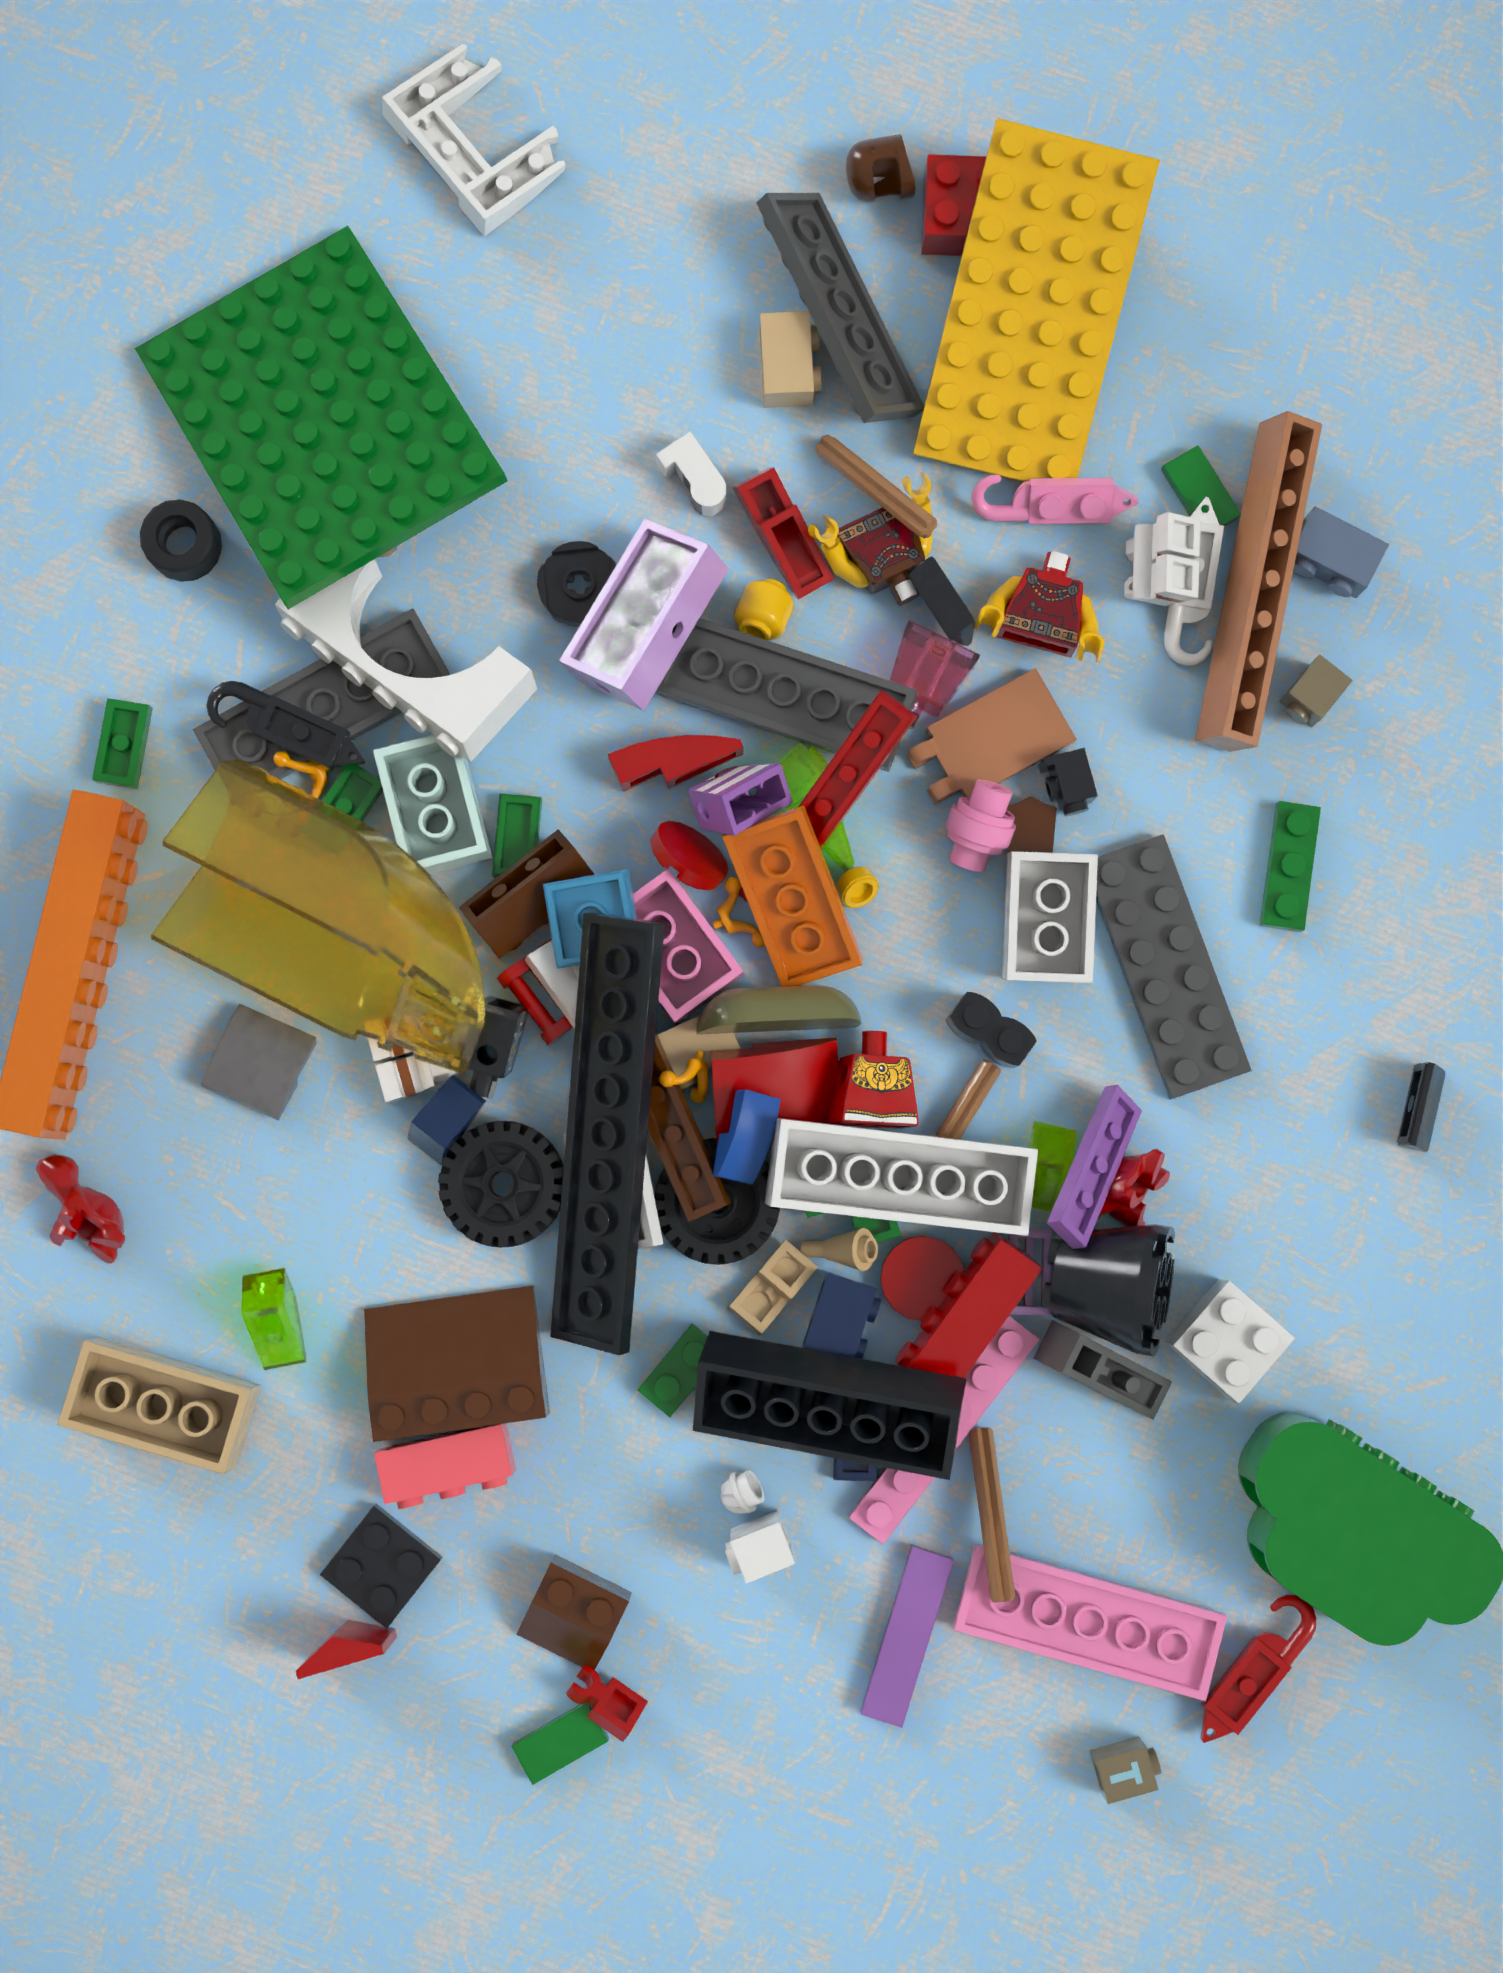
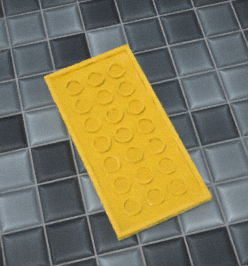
(1035, 304)

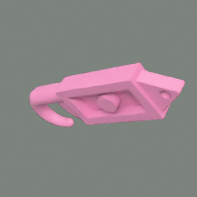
(1056, 501)

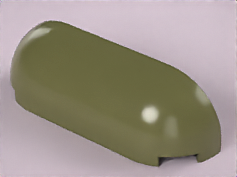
(778, 1010)

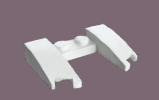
(420, 116)

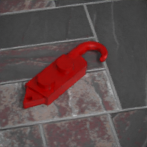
(1255, 1674)

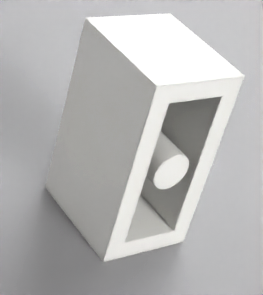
(759, 1547)

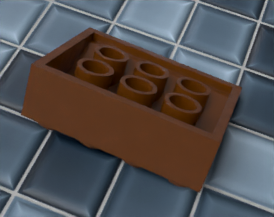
(454, 1363)

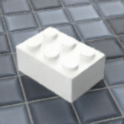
(1050, 917)

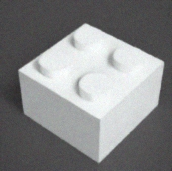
(1229, 1340)

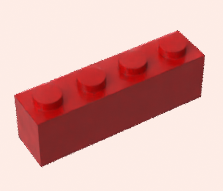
(973, 1308)

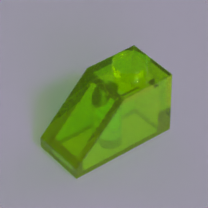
(273, 1318)

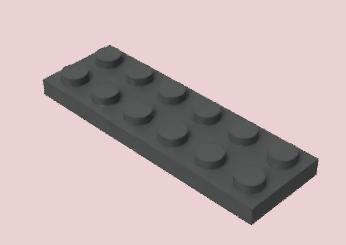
(840, 306)
(775, 687)
(326, 692)
(1168, 968)

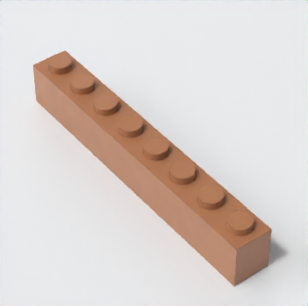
(1258, 582)

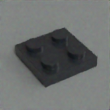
(381, 1566)

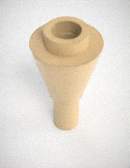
(853, 1249)

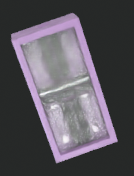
(644, 614)

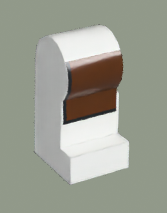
(696, 472)

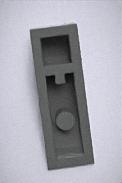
(1102, 1369)

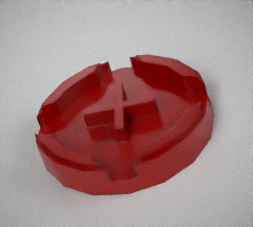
(690, 854)
(918, 1274)

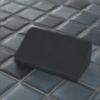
(943, 601)
(1421, 1106)

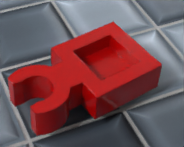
(614, 1704)

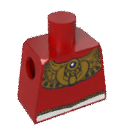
(874, 1088)

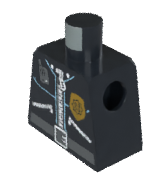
(502, 1031)

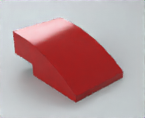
(794, 1071)

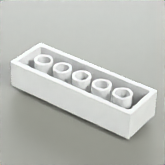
(901, 1177)

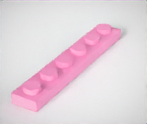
(896, 1490)

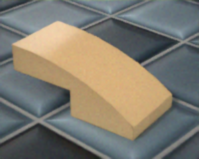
(772, 1287)

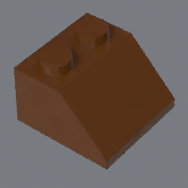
(574, 1613)

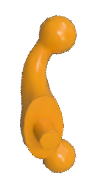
(316, 772)
(733, 886)
(694, 1066)

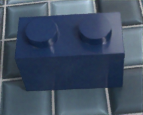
(841, 1316)

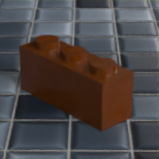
(515, 900)

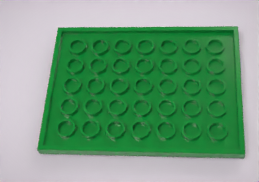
(320, 416)

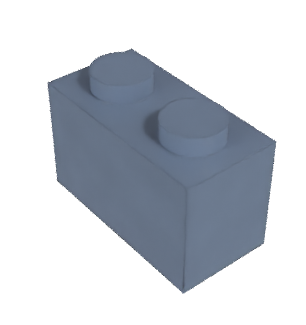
(1337, 553)

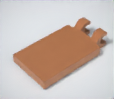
(994, 737)

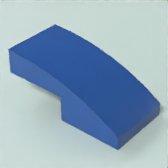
(749, 1137)

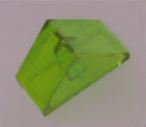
(1053, 1163)

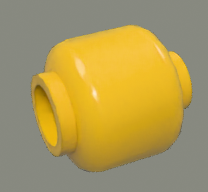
(764, 609)

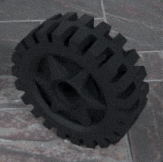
(468, 1189)
(721, 1236)

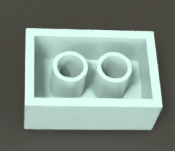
(432, 804)

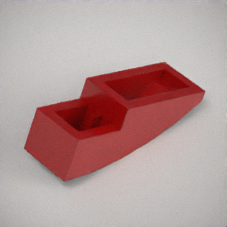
(783, 532)
(673, 758)

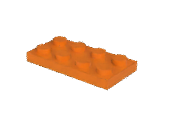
(793, 898)

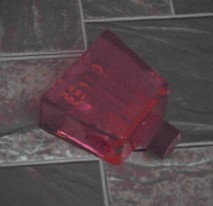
(931, 667)

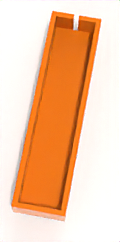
(70, 965)

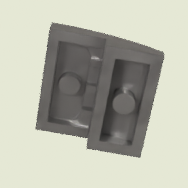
(258, 1062)

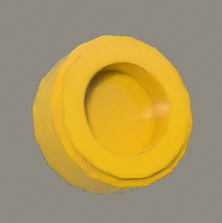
(857, 887)

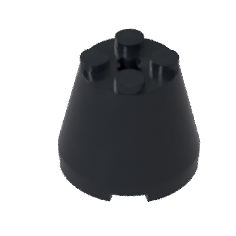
(1114, 1284)

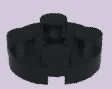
(559, 571)

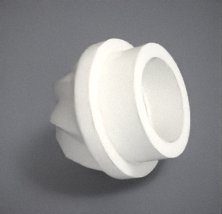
(742, 1492)

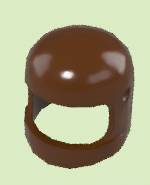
(879, 158)

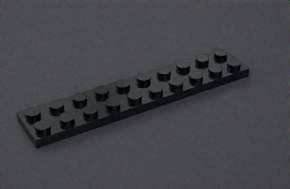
(607, 1131)

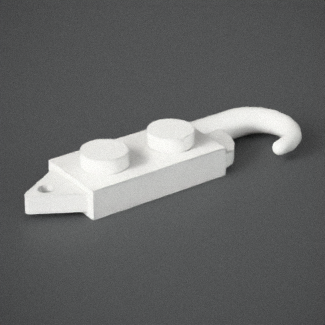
(1196, 609)

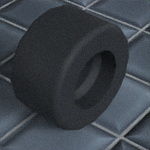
(162, 522)

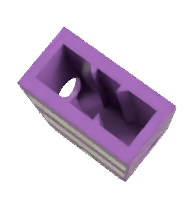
(724, 800)

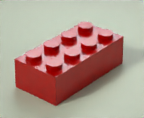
(948, 202)

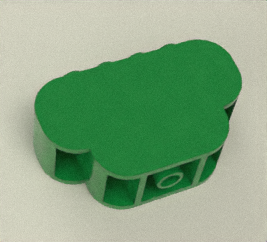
(1360, 1534)

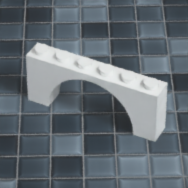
(456, 708)

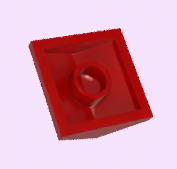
(347, 1645)

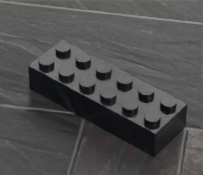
(828, 1404)

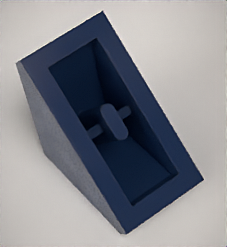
(445, 1118)

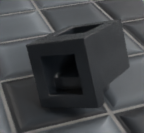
(1069, 781)

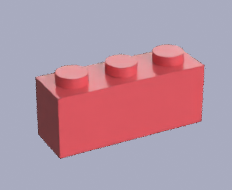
(445, 1464)

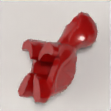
(1131, 1185)
(83, 1211)

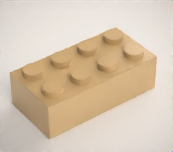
(159, 1405)

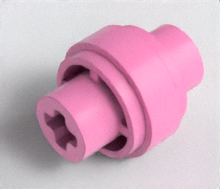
(980, 825)

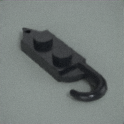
(288, 726)

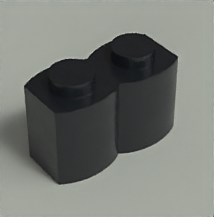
(999, 1037)

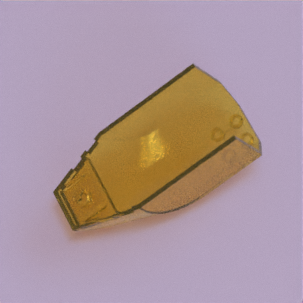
(323, 918)

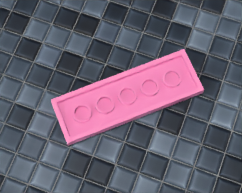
(1095, 1624)

